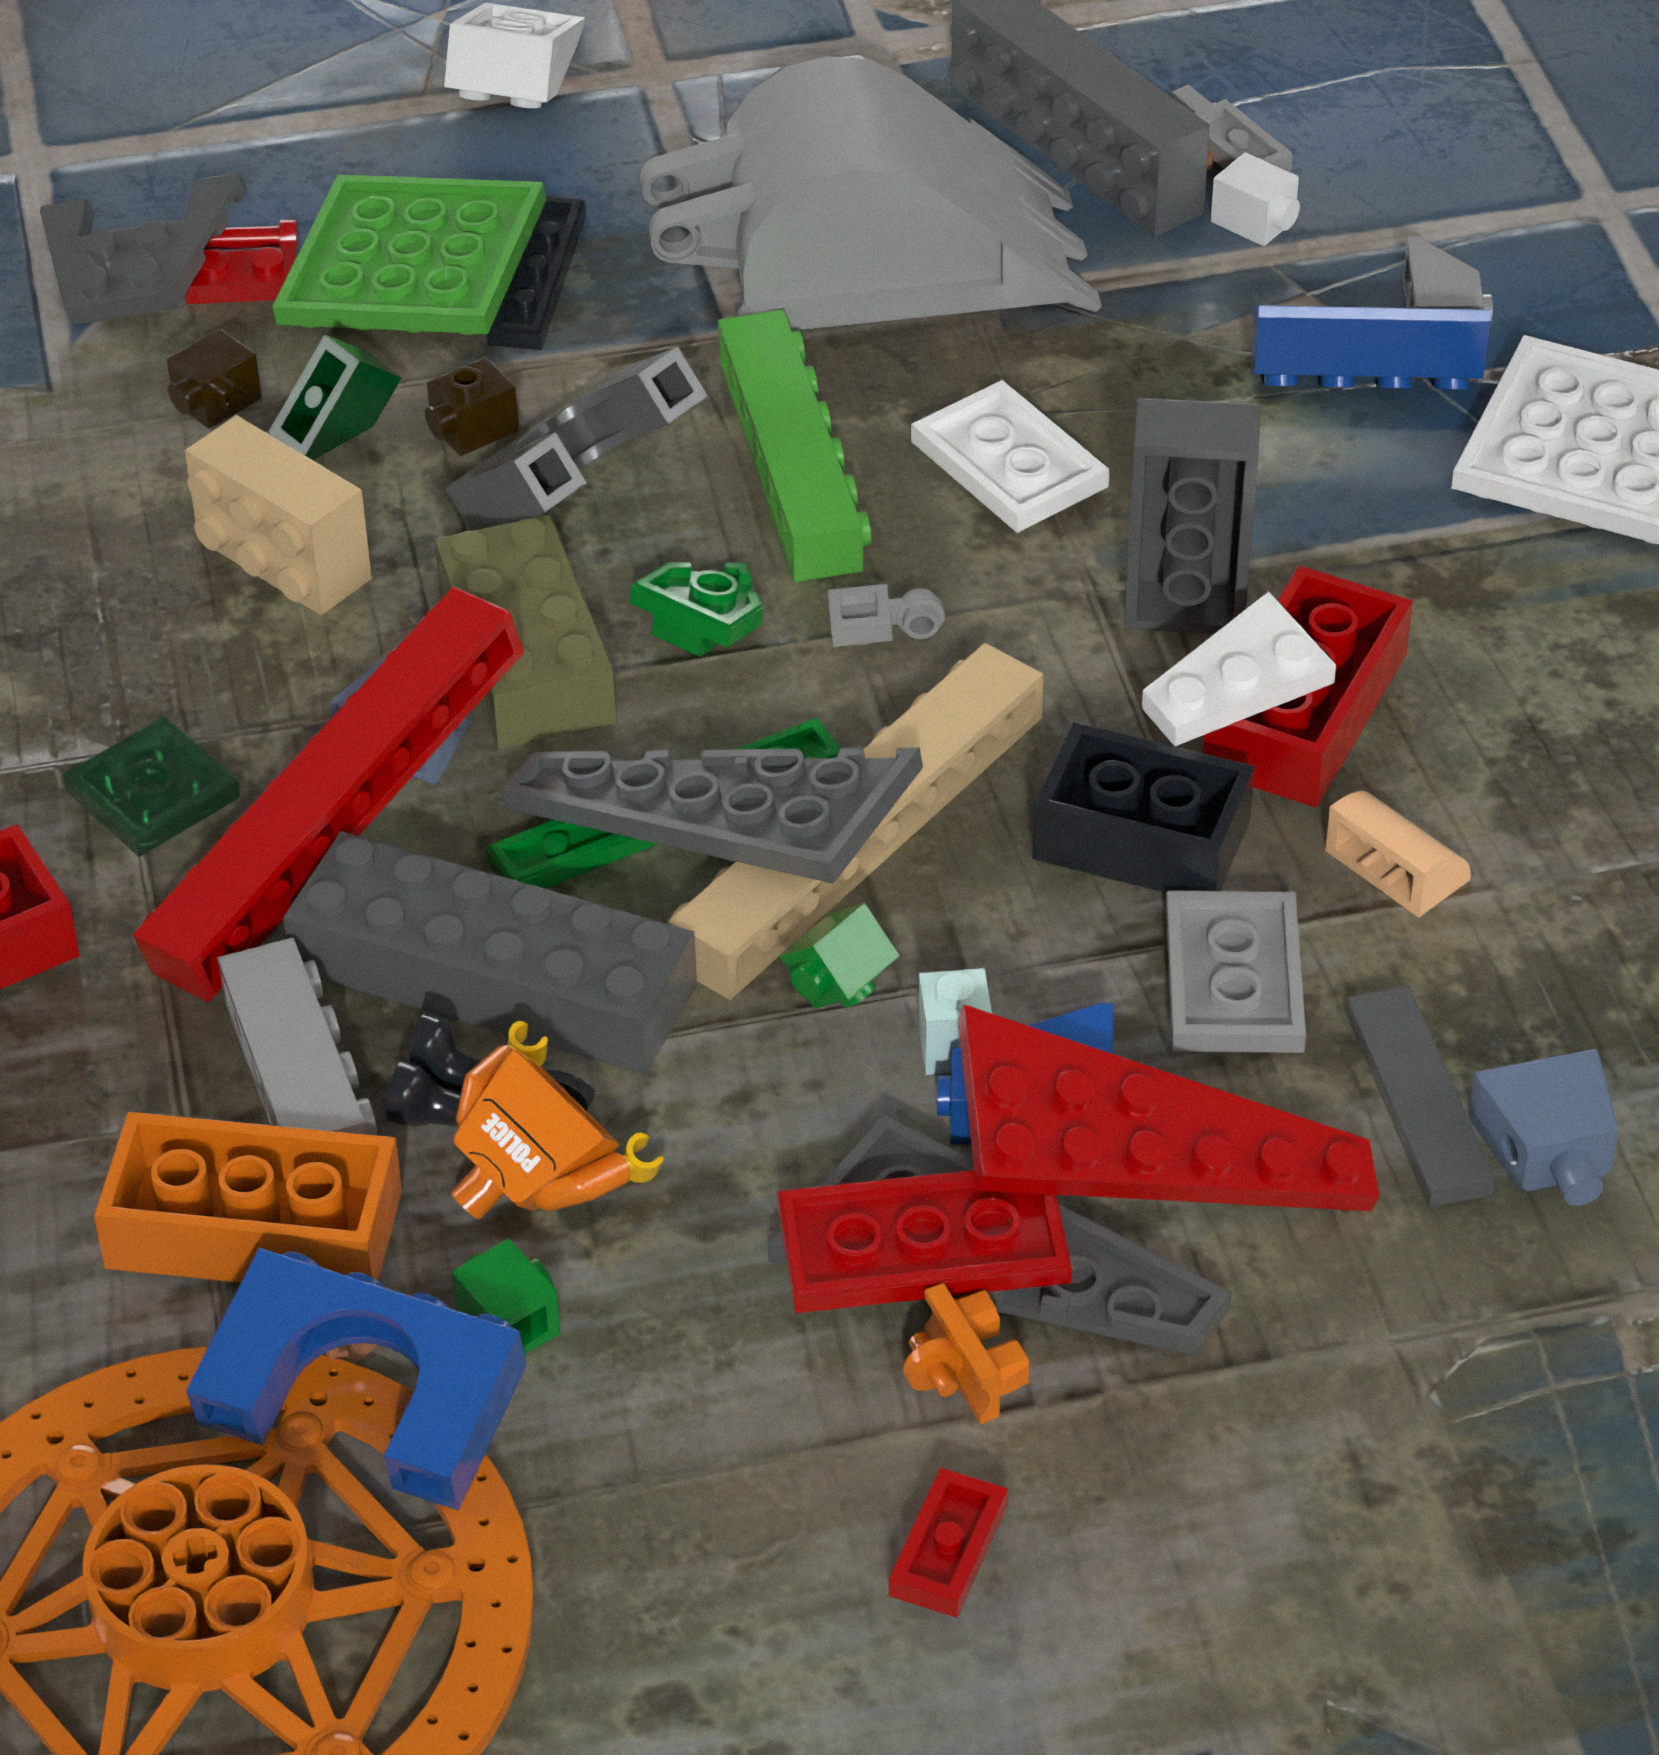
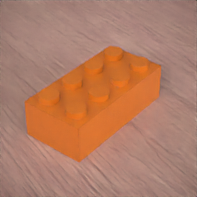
(214, 1191)

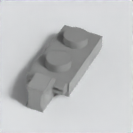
(1233, 132)

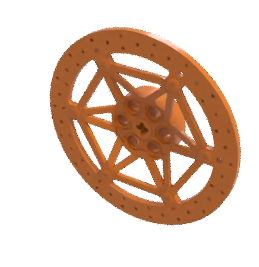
(201, 1558)

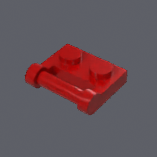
(246, 273)

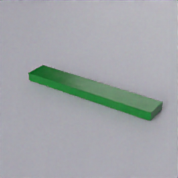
(566, 850)

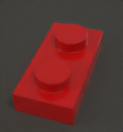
(948, 1542)

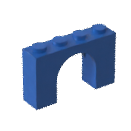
(297, 1311)

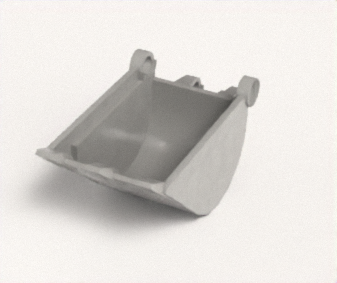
(865, 205)

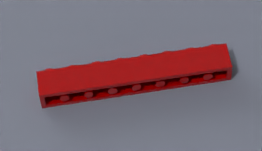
(330, 787)

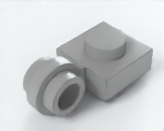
(866, 614)

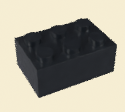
(1142, 811)

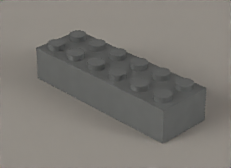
(1082, 109)
(494, 951)

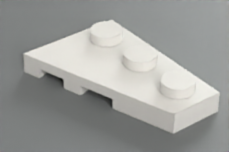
(1237, 673)

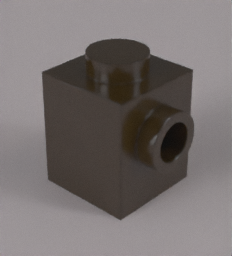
(213, 378)
(472, 406)

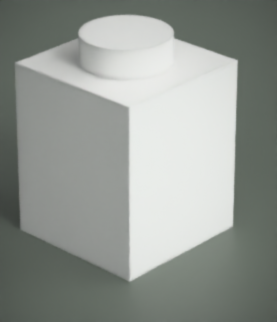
(1255, 199)

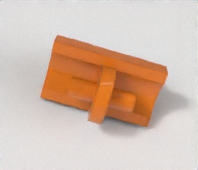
(953, 1358)

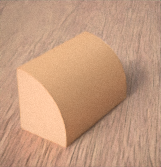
(1393, 853)

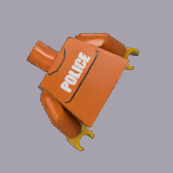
(535, 1137)

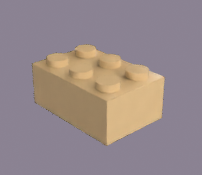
(278, 514)

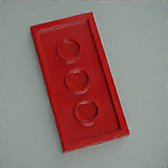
(913, 1233)

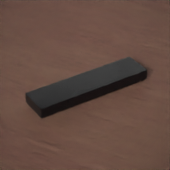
(540, 276)

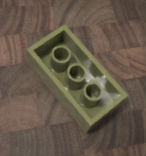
(564, 673)

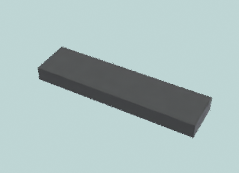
(1419, 1096)

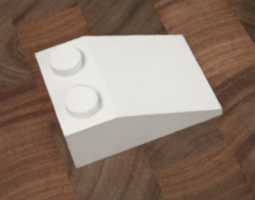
(511, 53)

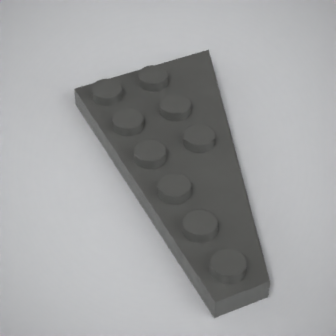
(730, 805)
(1115, 1282)

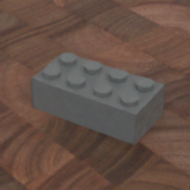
(1191, 514)

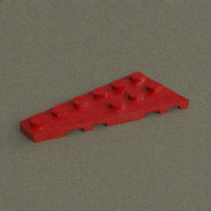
(1102, 1125)

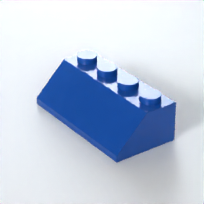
(1369, 343)

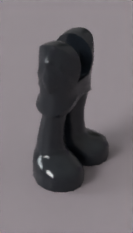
(421, 1087)

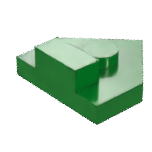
(699, 606)

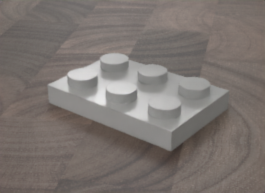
(1235, 972)

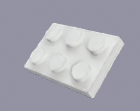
(1010, 456)

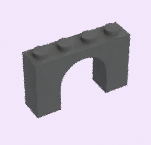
(546, 460)

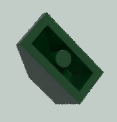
(334, 399)

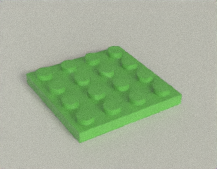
(410, 254)

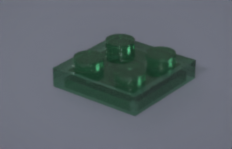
(151, 786)

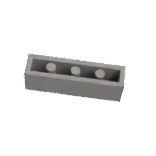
(292, 1041)

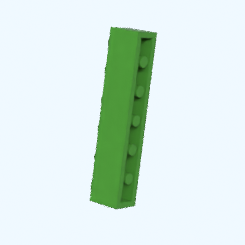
(792, 446)

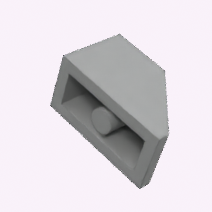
(1440, 280)

